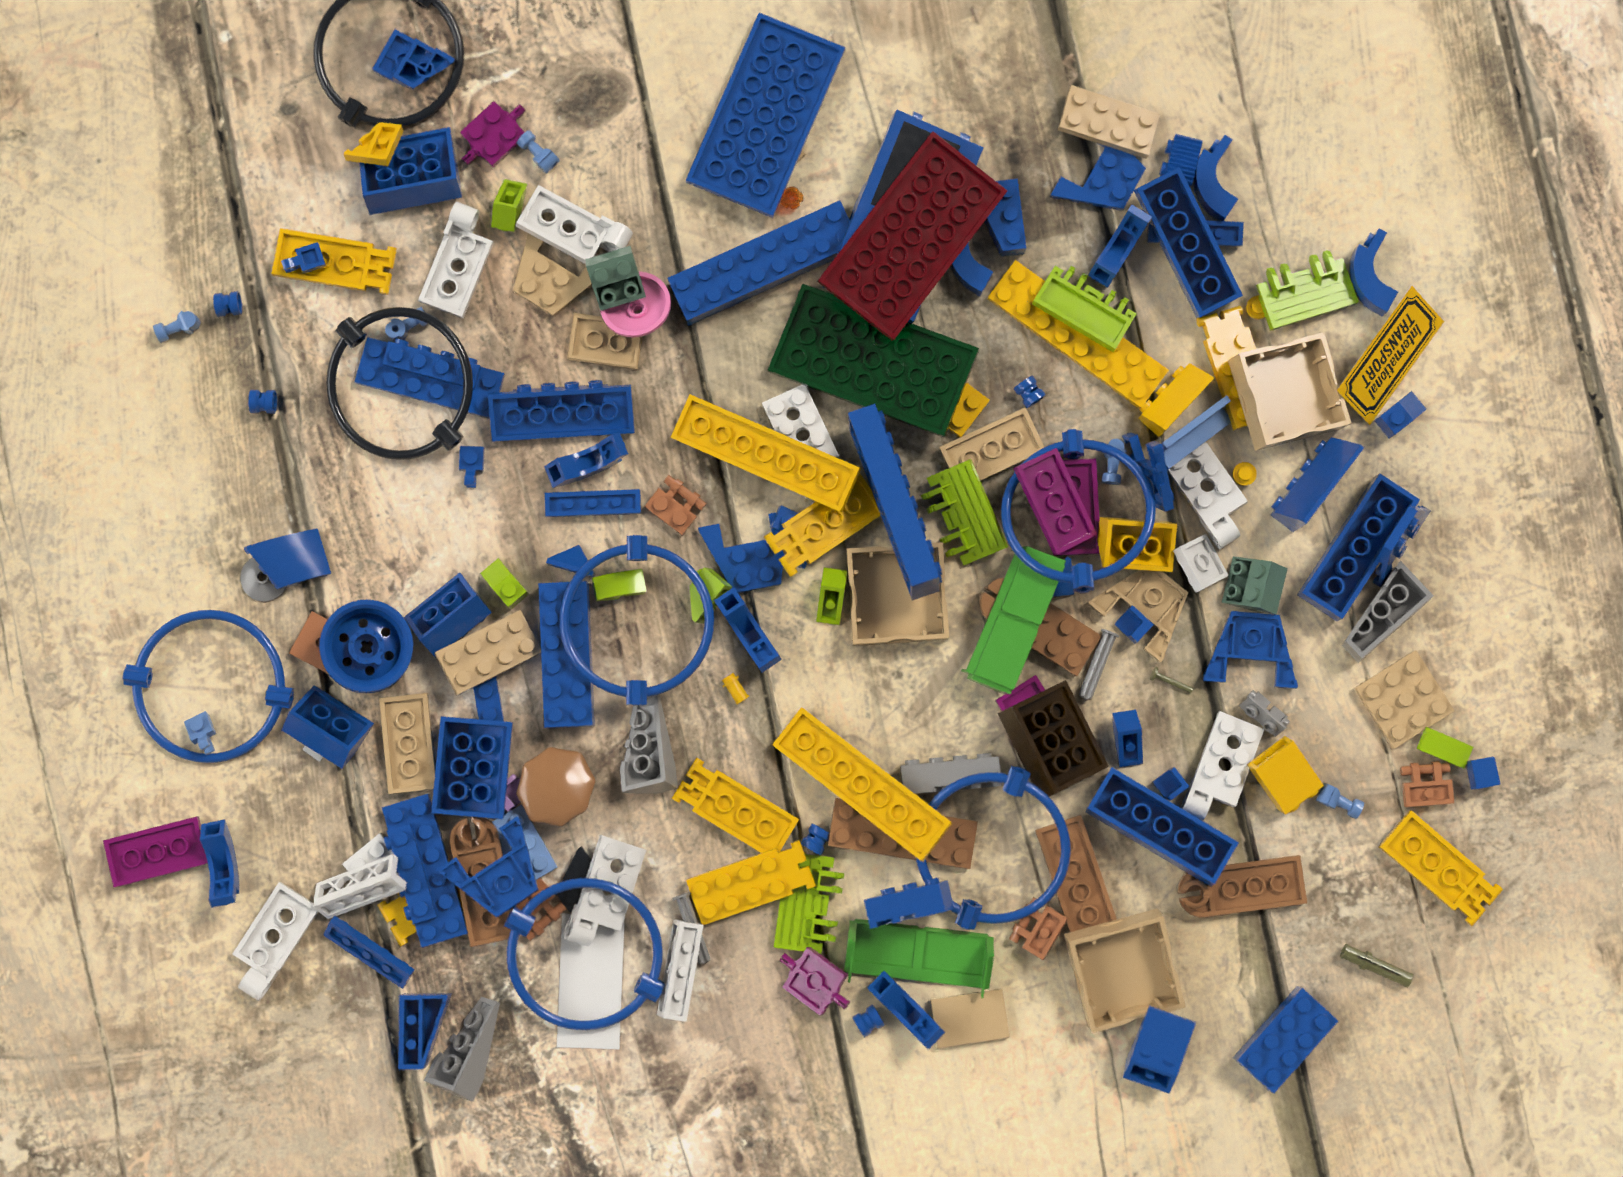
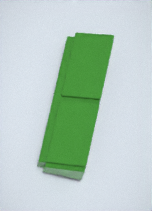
(1013, 623)
(920, 954)

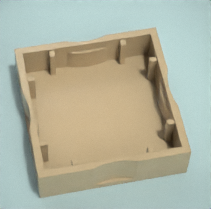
(1289, 391)
(882, 604)
(1124, 969)

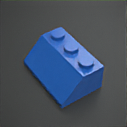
(447, 614)
(327, 726)

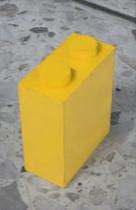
(1285, 775)

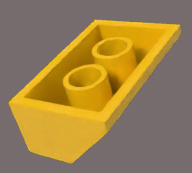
(1174, 398)
(1119, 535)

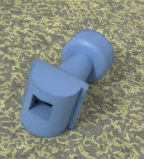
(544, 158)
(185, 322)
(399, 328)
(1111, 476)
(1331, 798)

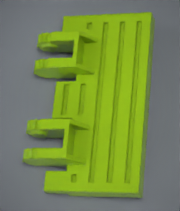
(1303, 295)
(1084, 308)
(968, 511)
(799, 910)

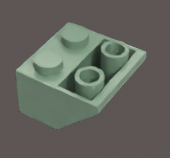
(615, 278)
(1255, 585)

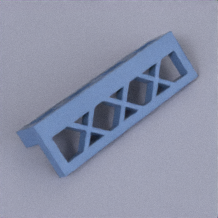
(1196, 433)

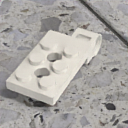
(589, 231)
(462, 245)
(809, 419)
(1212, 506)
(1209, 779)
(593, 904)
(268, 957)

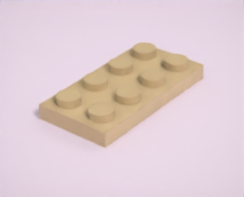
(1108, 122)
(995, 445)
(488, 652)
(408, 743)

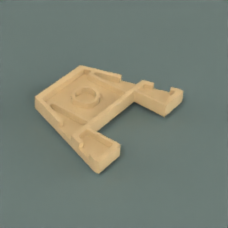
(545, 281)
(1155, 597)

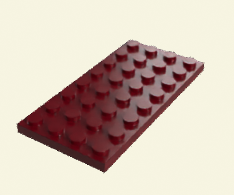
(912, 236)

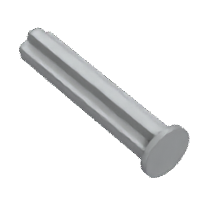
(1097, 664)
(689, 916)

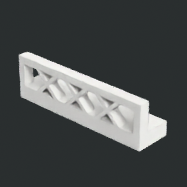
(358, 893)
(680, 970)

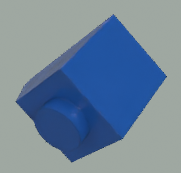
(1400, 415)
(1128, 738)

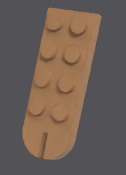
(1058, 636)
(474, 857)
(1246, 888)

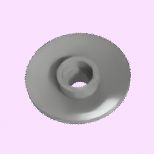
(255, 588)

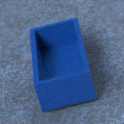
(1285, 1039)

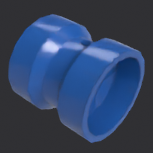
(227, 304)
(1029, 391)
(262, 401)
(816, 839)
(868, 1021)

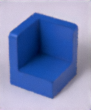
(1133, 624)
(1482, 773)
(1170, 784)

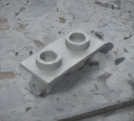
(1272, 721)

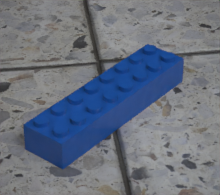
(760, 263)
(894, 501)

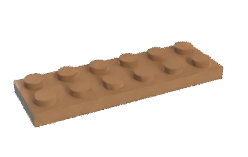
(856, 832)
(1083, 891)

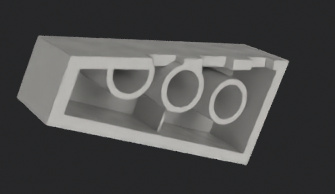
(1391, 608)
(939, 774)

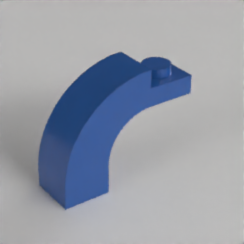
(1209, 192)
(1120, 246)
(970, 272)
(1367, 286)
(586, 462)
(747, 630)
(221, 861)
(906, 1009)

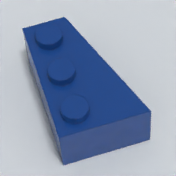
(1006, 222)
(909, 903)
(419, 1027)

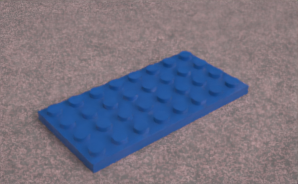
(765, 115)

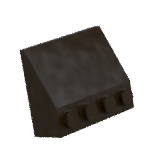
(1053, 739)

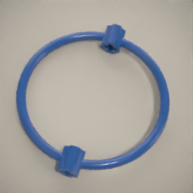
(1082, 573)
(140, 676)
(637, 690)
(1014, 784)
(647, 986)

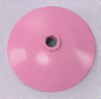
(654, 309)

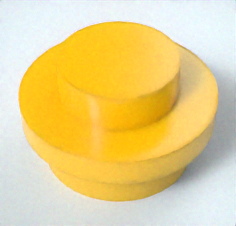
(1254, 308)
(1244, 473)

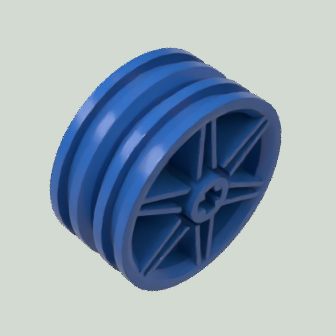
(346, 621)

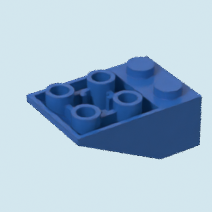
(1158, 1049)

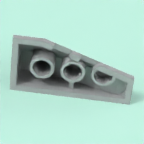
(649, 755)
(465, 1060)

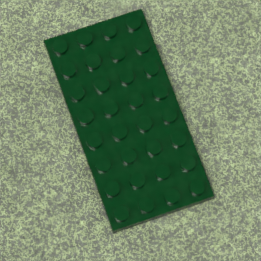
(843, 355)

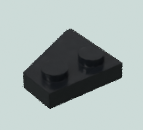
(577, 869)

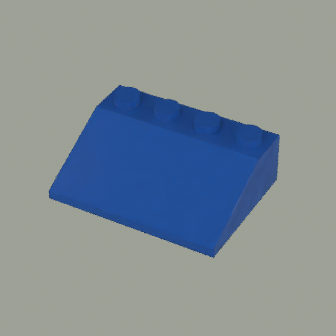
(418, 174)
(1315, 482)
(472, 767)

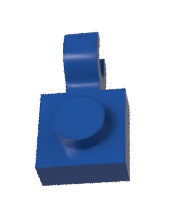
(307, 258)
(472, 461)

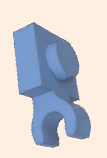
(200, 730)

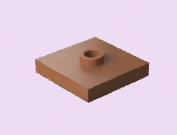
(308, 641)

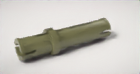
(1352, 954)

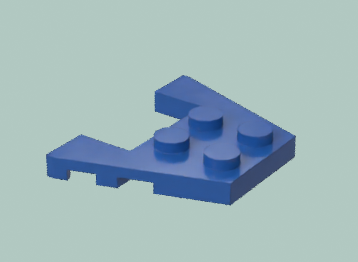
(1109, 182)
(1154, 469)
(1395, 545)
(745, 565)
(1252, 638)
(502, 882)

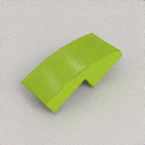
(619, 584)
(1444, 747)

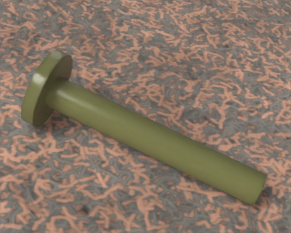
(1155, 674)

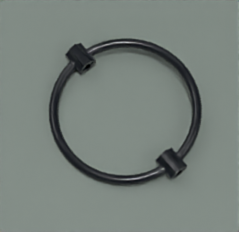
(354, 111)
(352, 335)

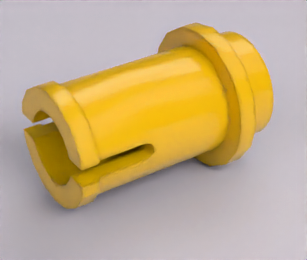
(735, 688)

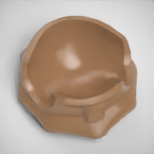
(555, 786)

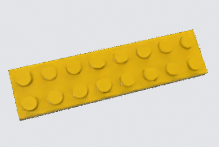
(1125, 371)
(766, 453)
(862, 784)

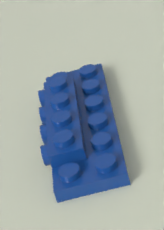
(425, 375)
(561, 411)
(420, 852)

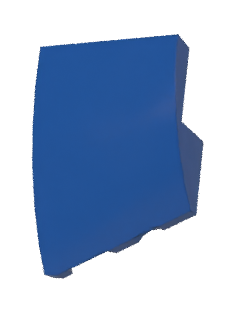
(410, 61)
(291, 558)

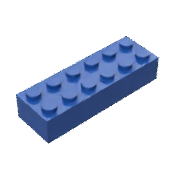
(1188, 243)
(1356, 548)
(566, 693)
(1162, 827)

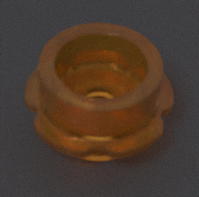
(795, 203)

